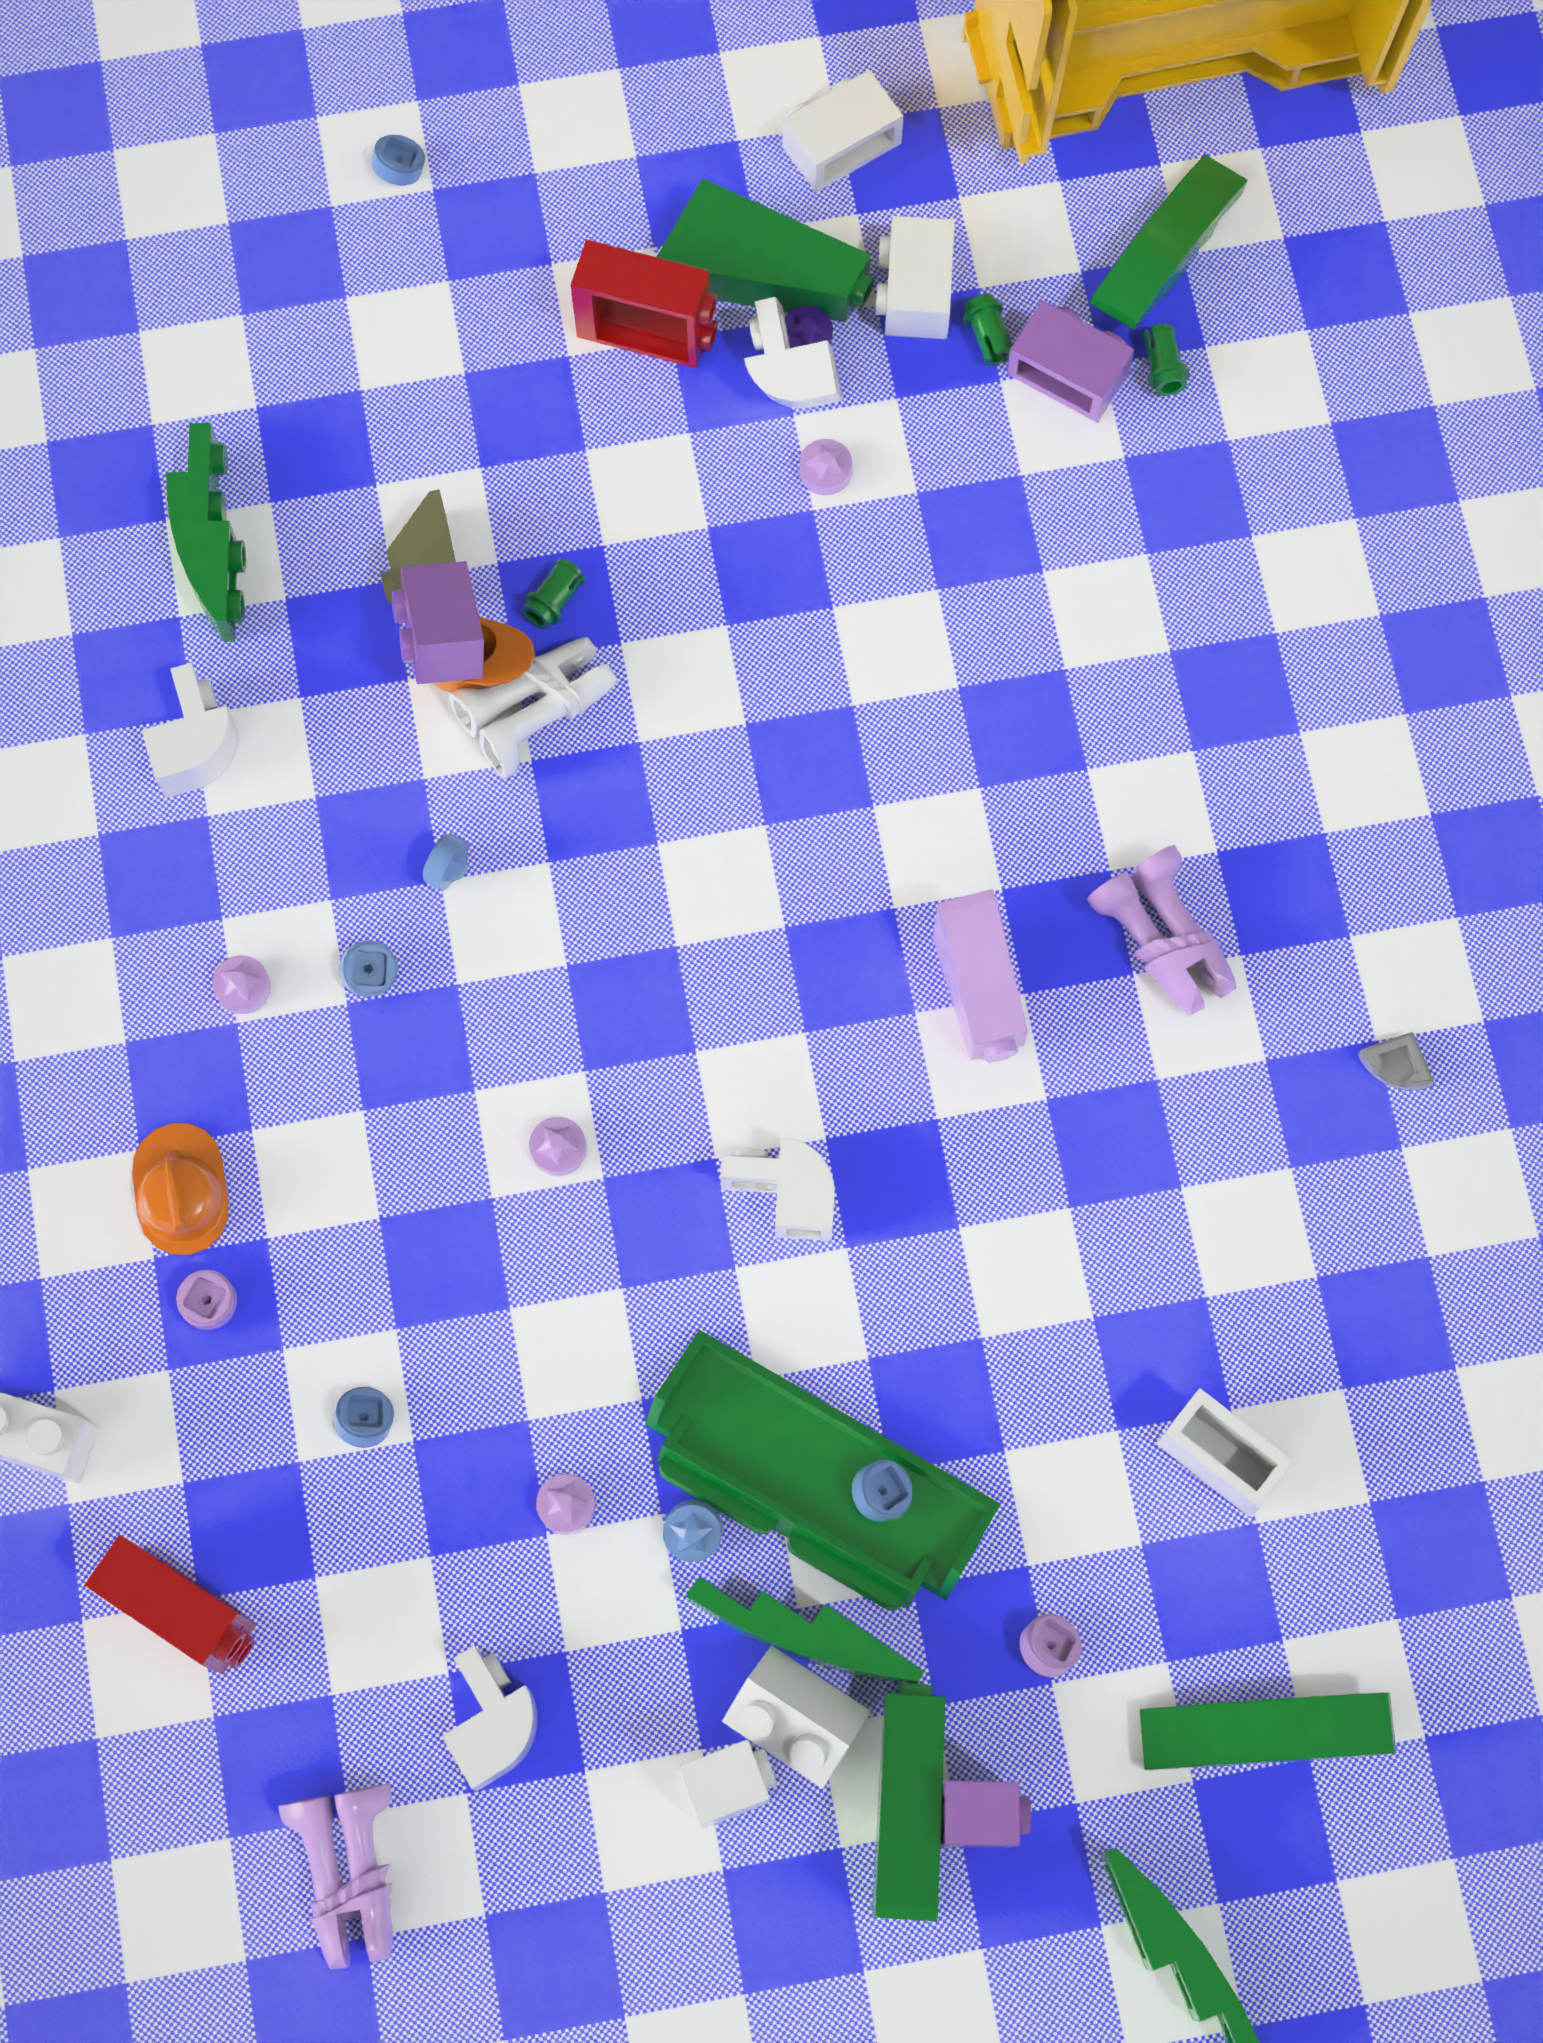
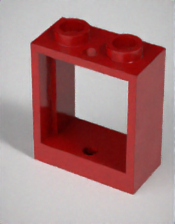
(643, 304)
(172, 1606)

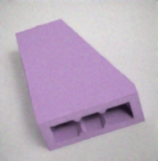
(980, 976)

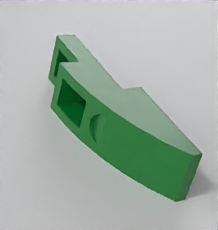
(204, 535)

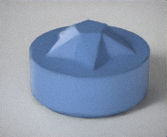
(398, 160)
(446, 862)
(368, 968)
(363, 1417)
(882, 1490)
(692, 1531)

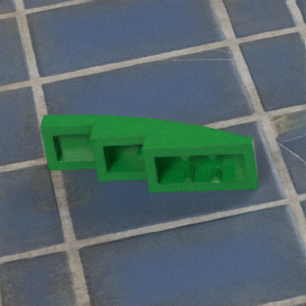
(1168, 242)
(828, 1641)
(1267, 1731)
(1168, 1939)

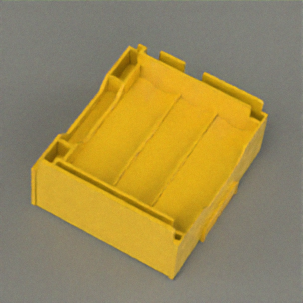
(1065, 62)

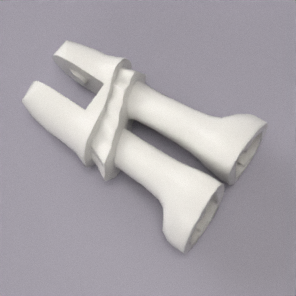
(546, 682)

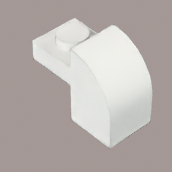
(790, 376)
(196, 747)
(798, 1178)
(501, 1733)

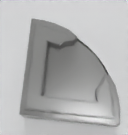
(1398, 1063)

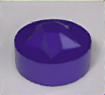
(808, 326)

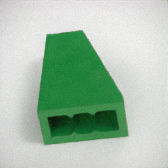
(767, 255)
(909, 1805)

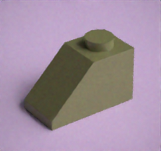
(420, 542)

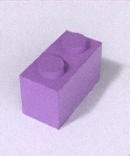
(1070, 360)
(440, 622)
(983, 1814)

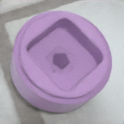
(825, 466)
(241, 984)
(557, 1146)
(206, 1299)
(565, 1504)
(1050, 1645)

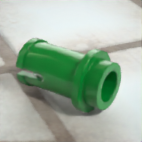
(985, 318)
(1167, 371)
(548, 600)

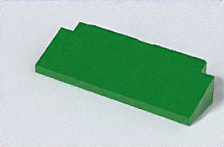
(789, 1467)

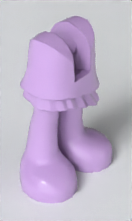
(1171, 956)
(366, 1892)

